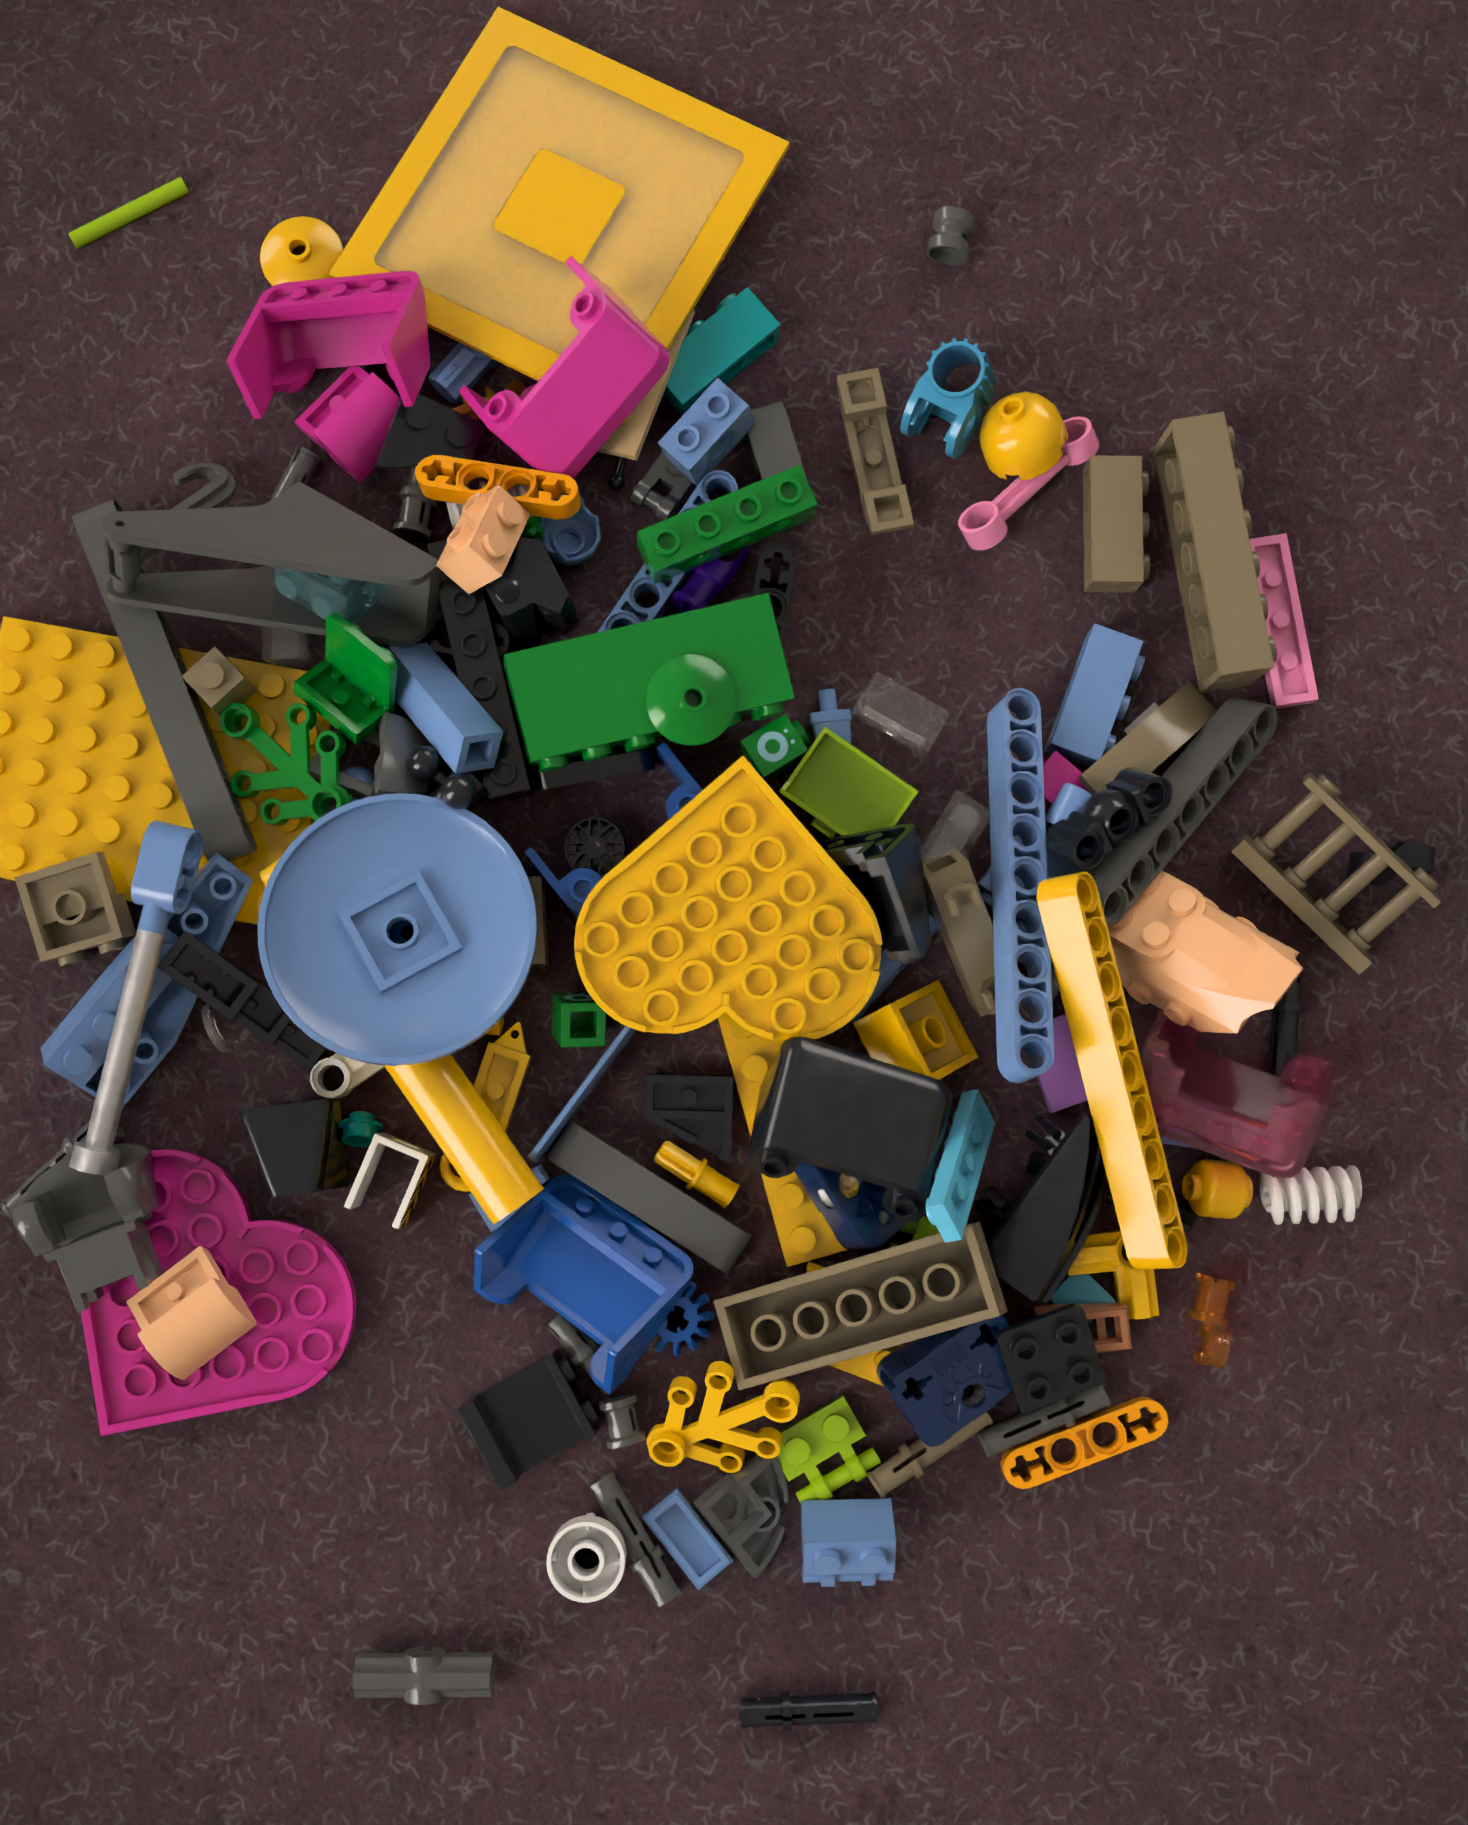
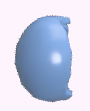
(567, 548)

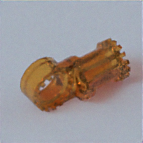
(1211, 1309)

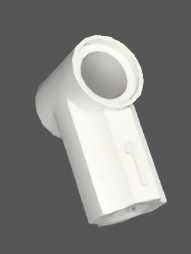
(354, 1074)

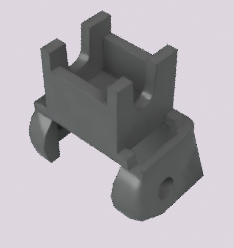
(94, 1222)

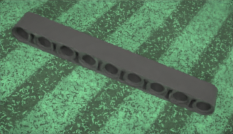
(172, 706)

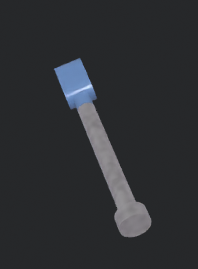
(163, 886)

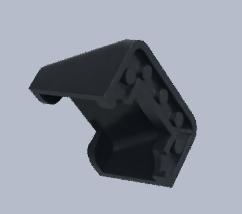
(890, 876)
(851, 1119)

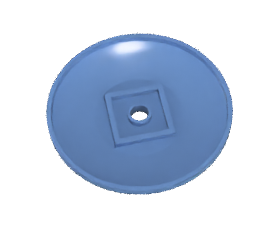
(332, 914)

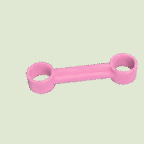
(993, 514)

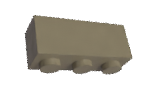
(1114, 524)

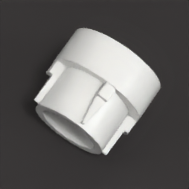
(581, 1583)

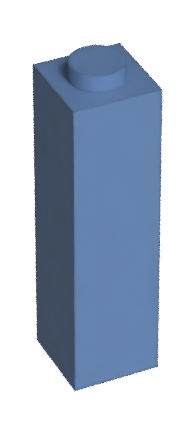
(445, 709)

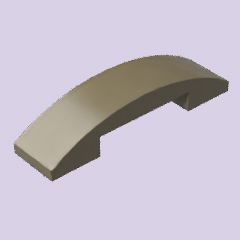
(872, 452)
(1153, 738)

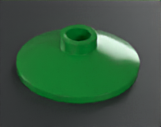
(674, 716)

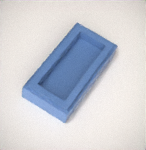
(687, 1538)

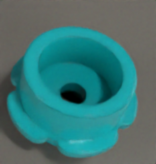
(360, 1129)

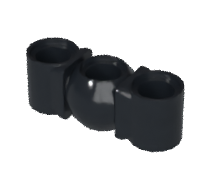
(1109, 817)

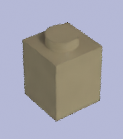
(219, 681)

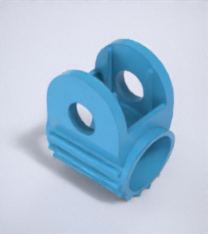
(959, 408)

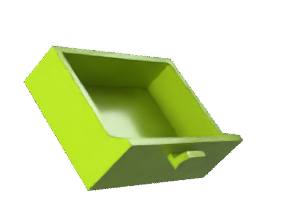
(846, 788)

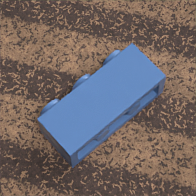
(1096, 696)

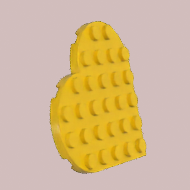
(729, 917)

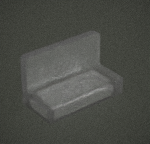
(900, 713)

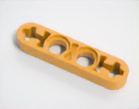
(462, 471)
(1085, 1448)

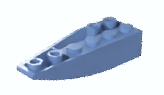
(83, 1037)

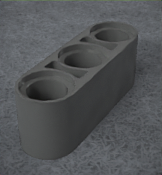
(772, 441)

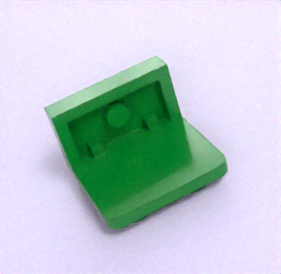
(352, 681)

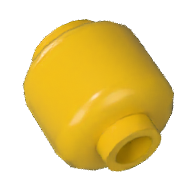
(1217, 1189)

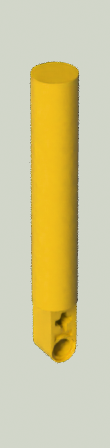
(464, 1130)

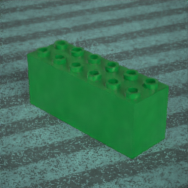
(593, 687)

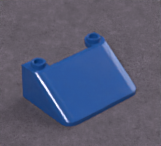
(590, 1267)

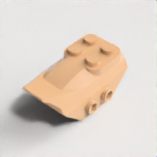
(1198, 959)

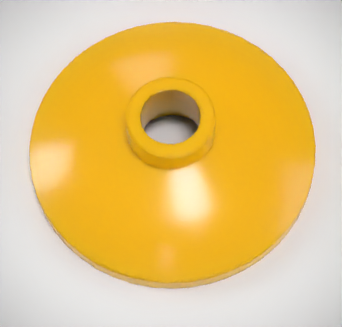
(320, 255)

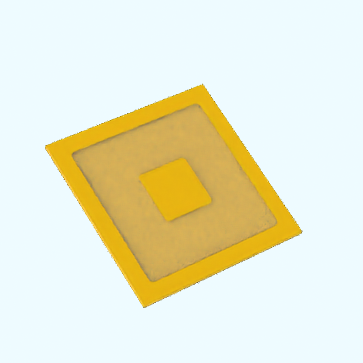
(554, 159)

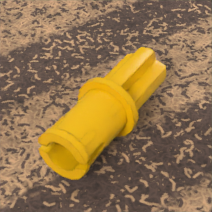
(696, 1173)

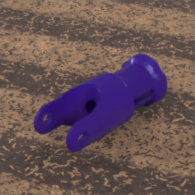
(706, 582)

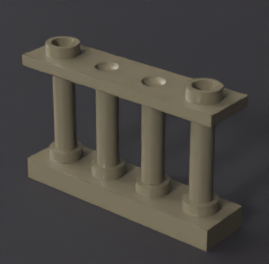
(1322, 914)

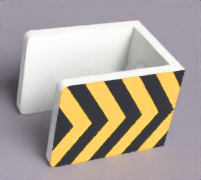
(370, 1164)

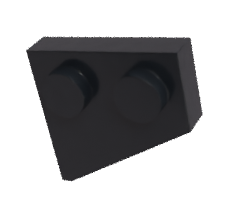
(427, 431)
(693, 1108)

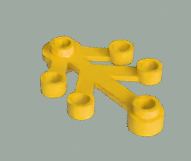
(671, 1443)

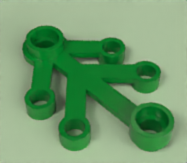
(293, 768)

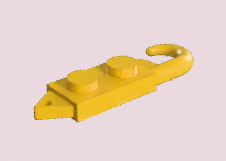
(498, 1085)

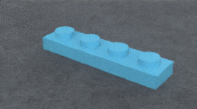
(960, 1167)

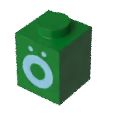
(775, 747)
(577, 1020)

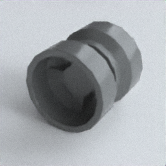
(951, 229)

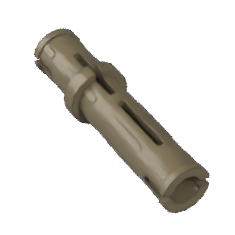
(886, 1480)

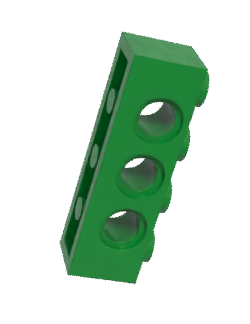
(726, 524)

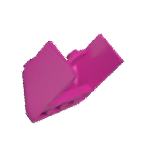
(332, 326)
(584, 390)

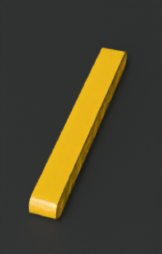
(1112, 1071)

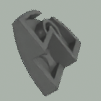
(397, 740)
(746, 1509)

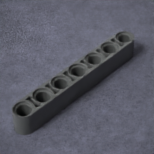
(1198, 783)

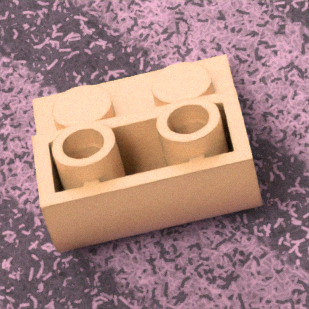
(190, 1314)

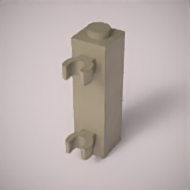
(963, 925)

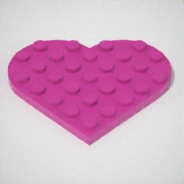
(283, 1273)

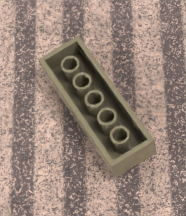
(1214, 553)
(859, 1307)

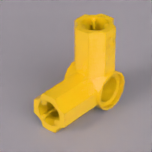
(1134, 1287)

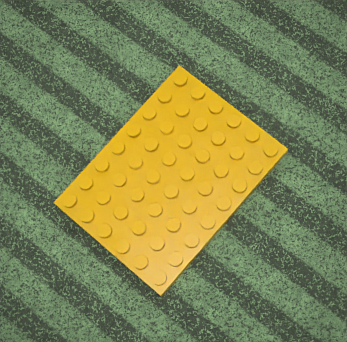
(88, 765)

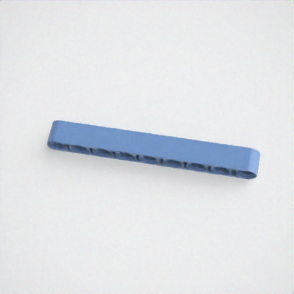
(1011, 900)

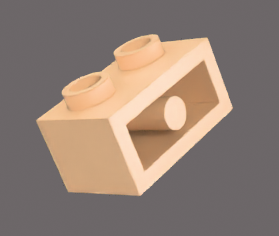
(483, 539)

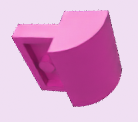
(351, 420)

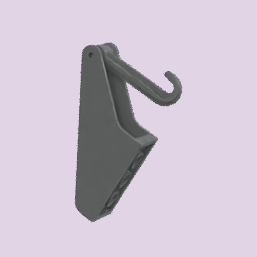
(290, 532)

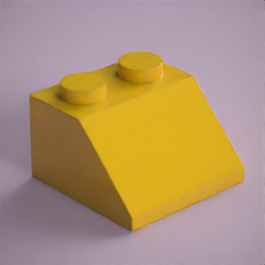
(918, 1034)

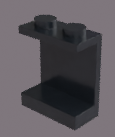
(529, 1418)

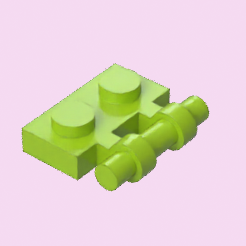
(817, 1438)

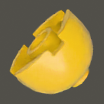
(1022, 436)

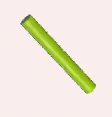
(128, 212)

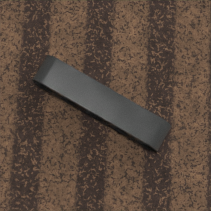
(649, 1197)

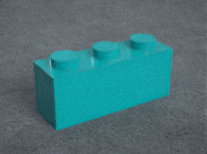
(721, 347)

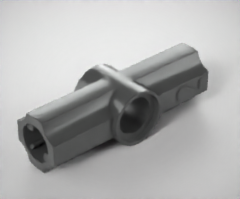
(424, 1675)

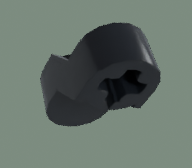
(1412, 853)

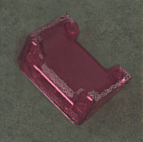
(1234, 1107)

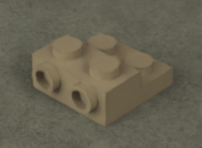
(75, 909)

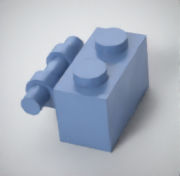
(848, 1541)

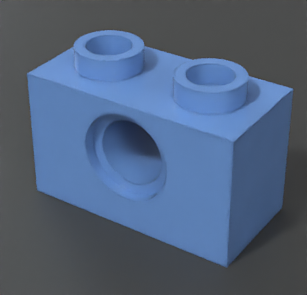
(707, 431)

